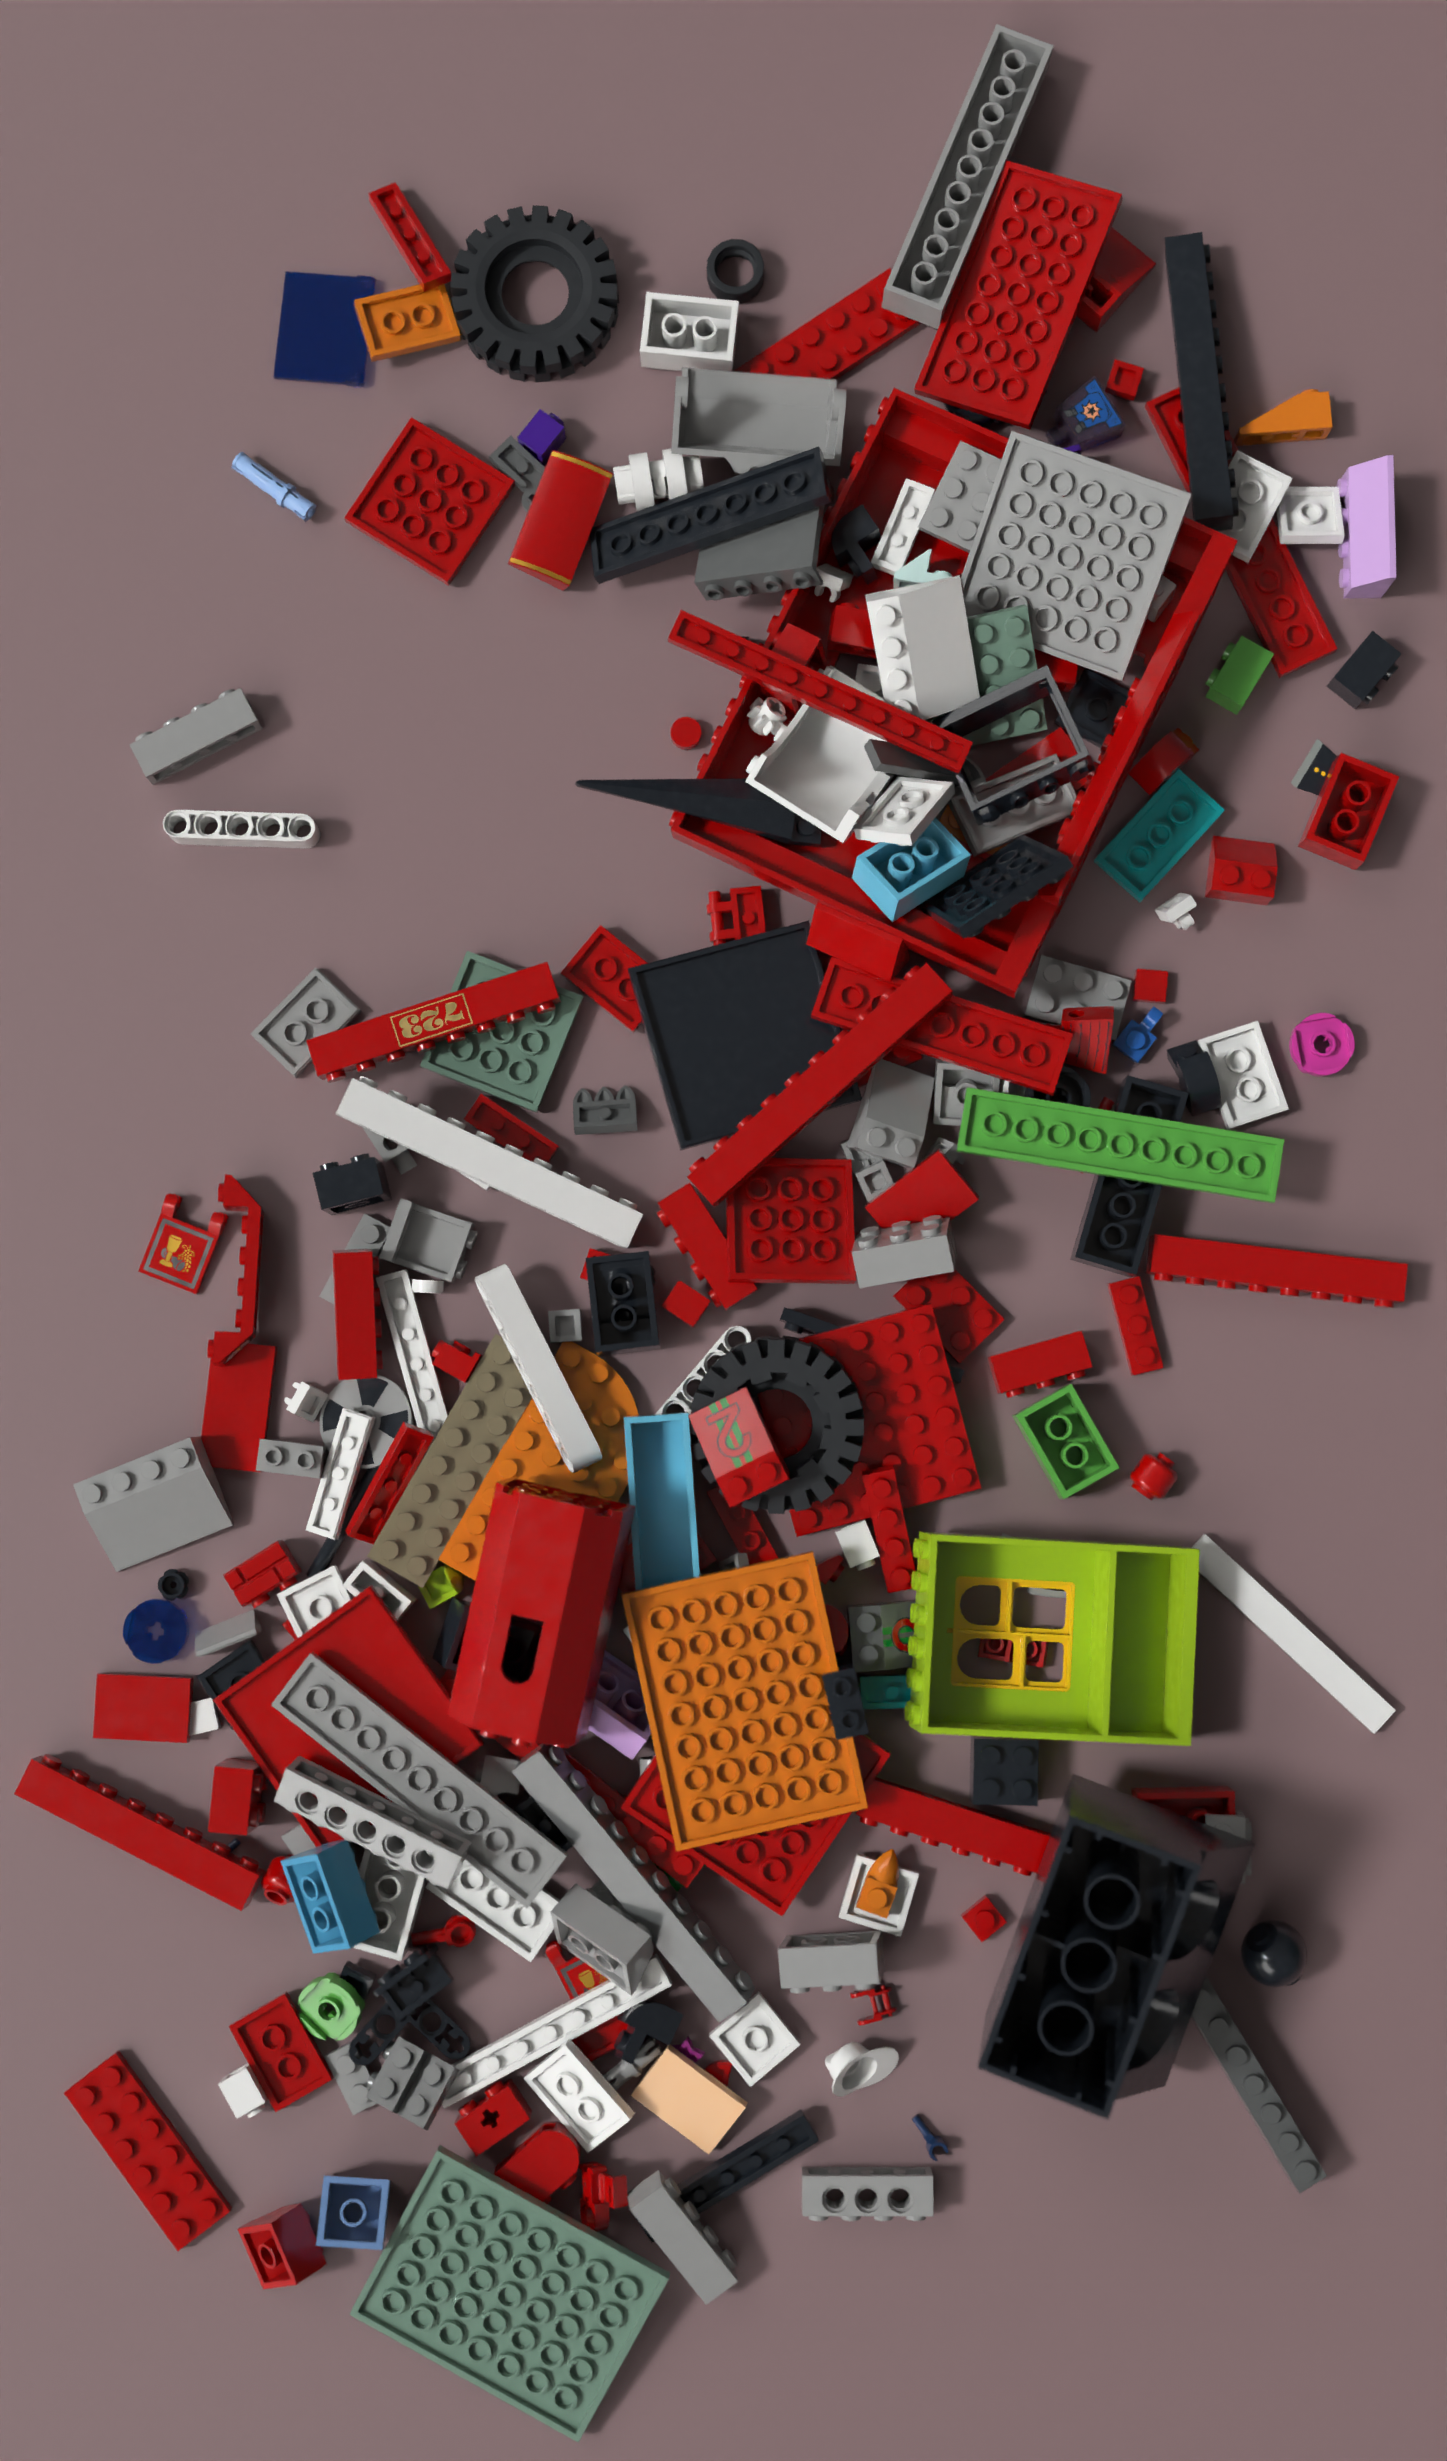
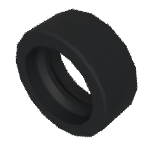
(730, 249)

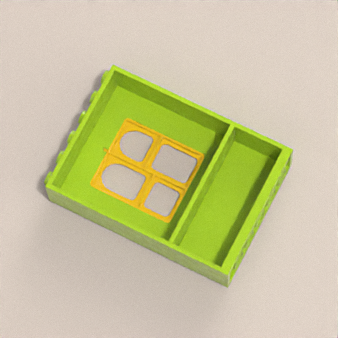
(1122, 1640)

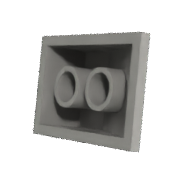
(893, 1114)

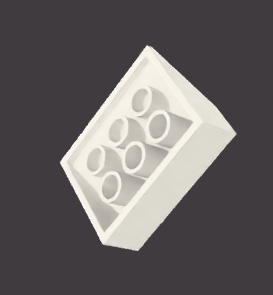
(923, 647)

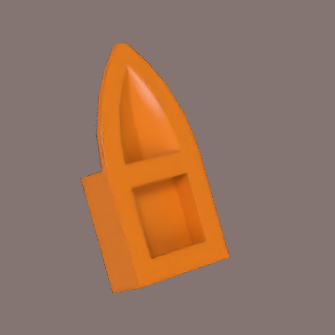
(880, 1885)

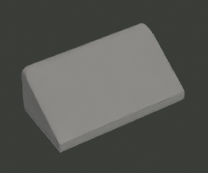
(227, 1633)

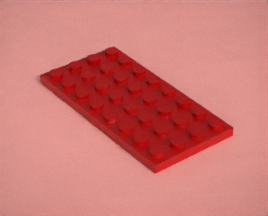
(1018, 294)

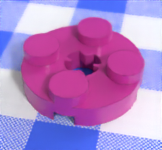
(1335, 1057)

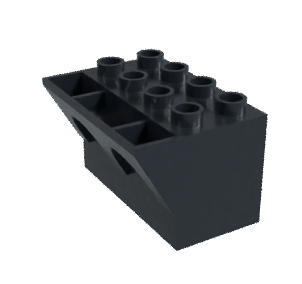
(1110, 1949)

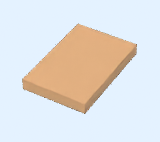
(689, 2099)

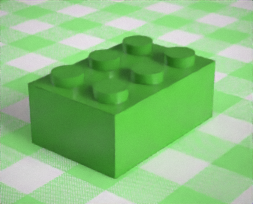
(1065, 1441)

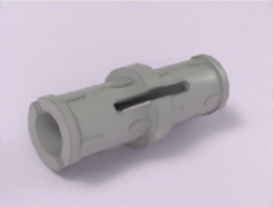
(624, 2071)

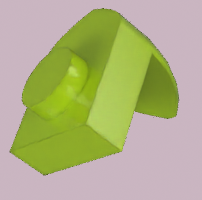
(442, 1585)

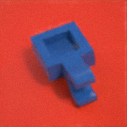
(1136, 1037)

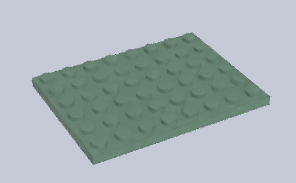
(509, 2293)

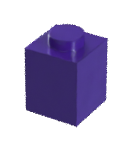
(542, 435)

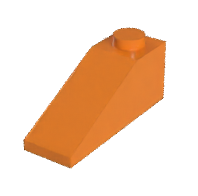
(1297, 419)

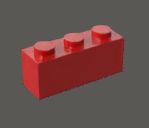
(1040, 1364)

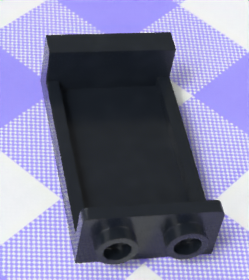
(845, 1701)

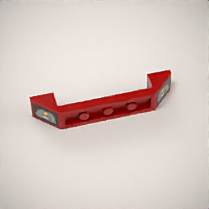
(228, 1344)

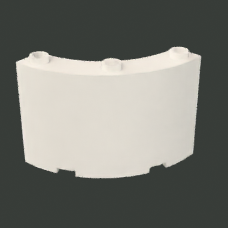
(821, 768)

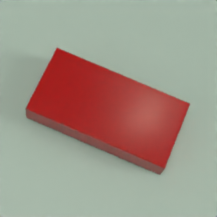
(600, 2039)

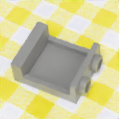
(429, 1241)

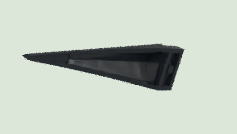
(717, 800)

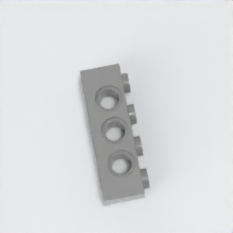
(852, 2180)

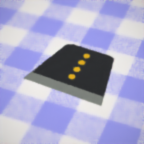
(1314, 769)

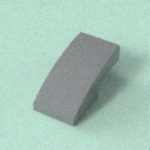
(869, 1172)

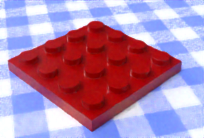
(429, 501)
(793, 1223)

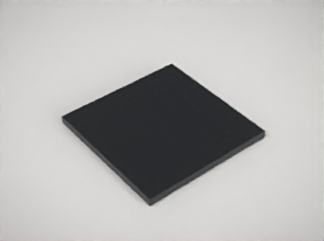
(732, 1027)

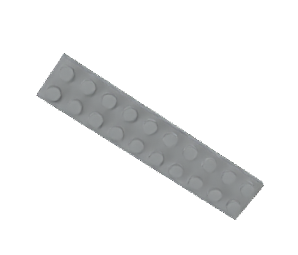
(418, 1777)

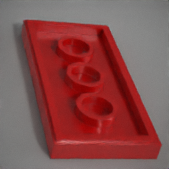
(238, 1407)

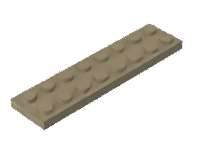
(453, 1467)

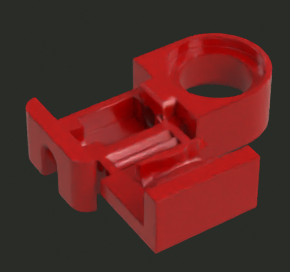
(599, 2194)

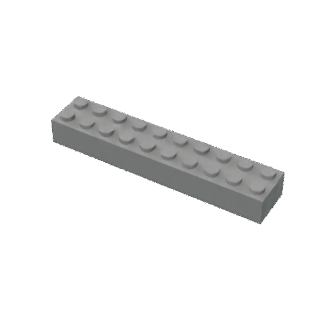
(967, 175)

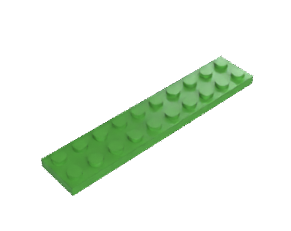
(1120, 1145)

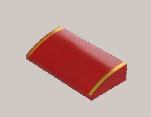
(560, 519)

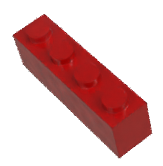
(705, 1244)
(355, 1314)

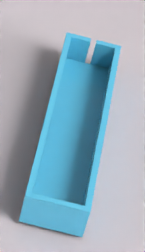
(663, 1497)

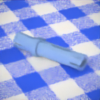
(283, 493)

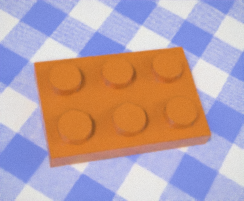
(406, 321)

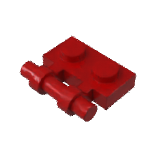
(746, 911)

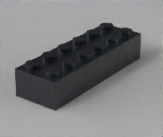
(1121, 1209)

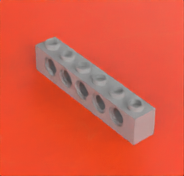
(389, 1819)

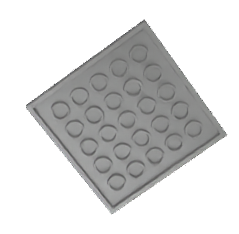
(1074, 547)

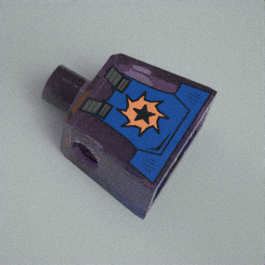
(1086, 418)

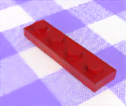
(410, 237)
(389, 1482)
(889, 1527)

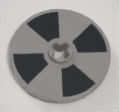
(372, 1397)

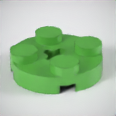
(339, 1994)

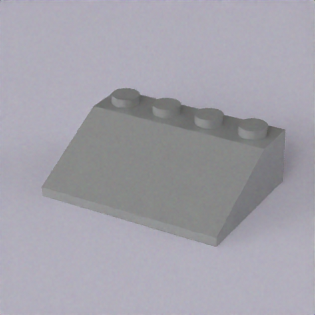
(154, 1503)

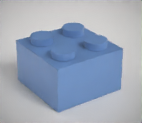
(353, 2212)

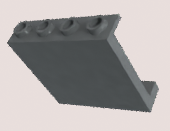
(764, 559)

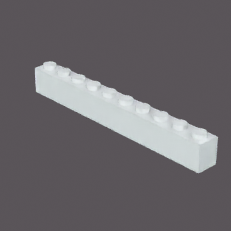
(489, 1163)

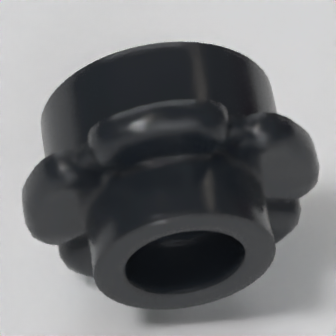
(167, 1590)

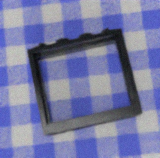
(1002, 703)

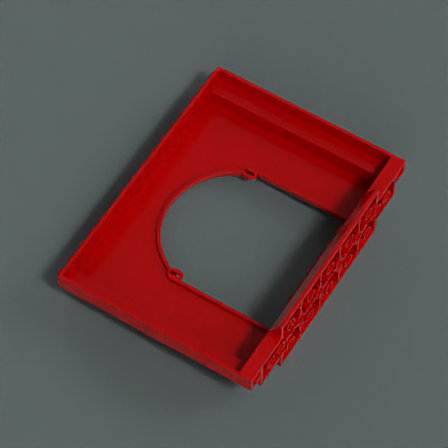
(918, 444)

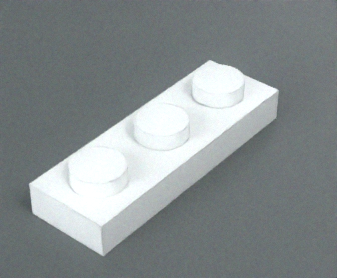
(902, 527)

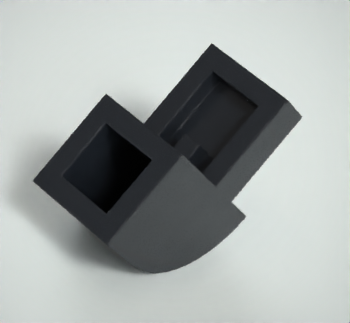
(851, 538)
(1196, 1077)
(642, 2020)

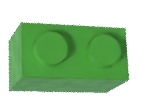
(1239, 674)

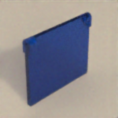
(321, 329)

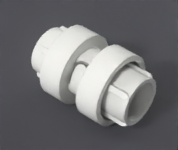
(635, 483)

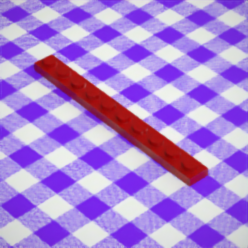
(819, 691)
(659, 1849)

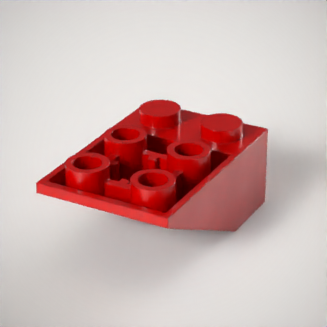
(1113, 280)

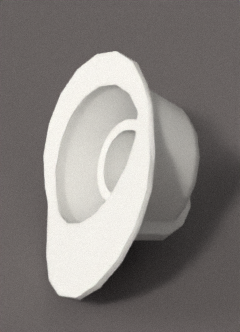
(858, 2067)

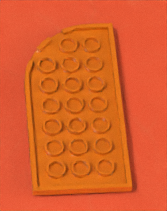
(534, 1457)

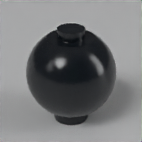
(1274, 1953)

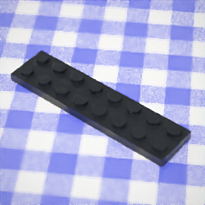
(709, 515)

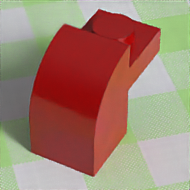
(1163, 760)

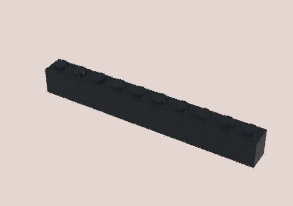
(1198, 381)

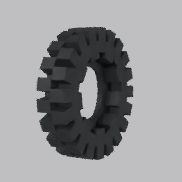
(543, 347)
(824, 1388)

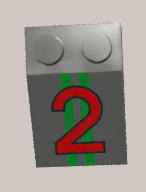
(880, 1635)

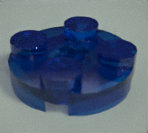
(141, 1641)

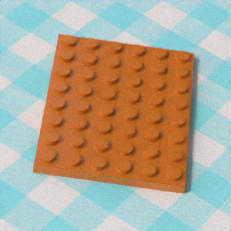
(742, 1700)

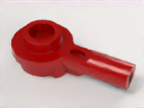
(457, 1932)

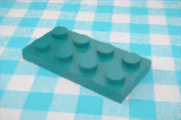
(1159, 835)

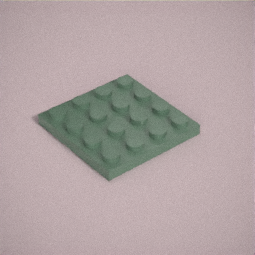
(1001, 655)
(513, 1058)

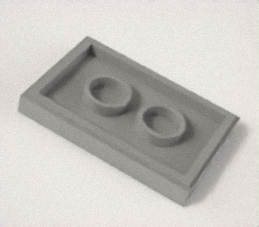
(306, 1013)

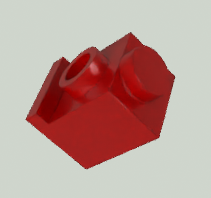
(455, 1359)

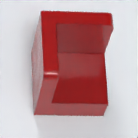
(686, 1304)

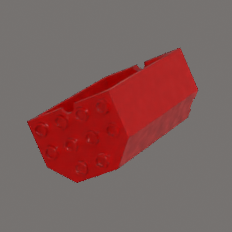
(553, 1562)

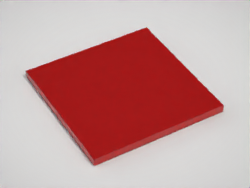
(376, 1656)

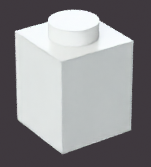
(857, 1545)
(243, 2092)

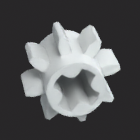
(766, 716)

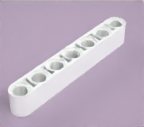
(538, 1368)

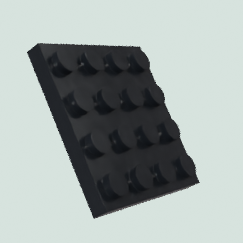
(996, 886)

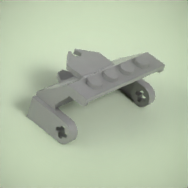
(756, 416)

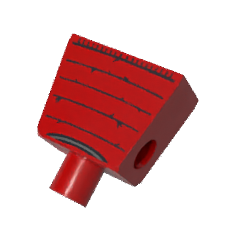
(1090, 1038)

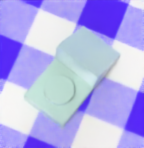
(918, 572)

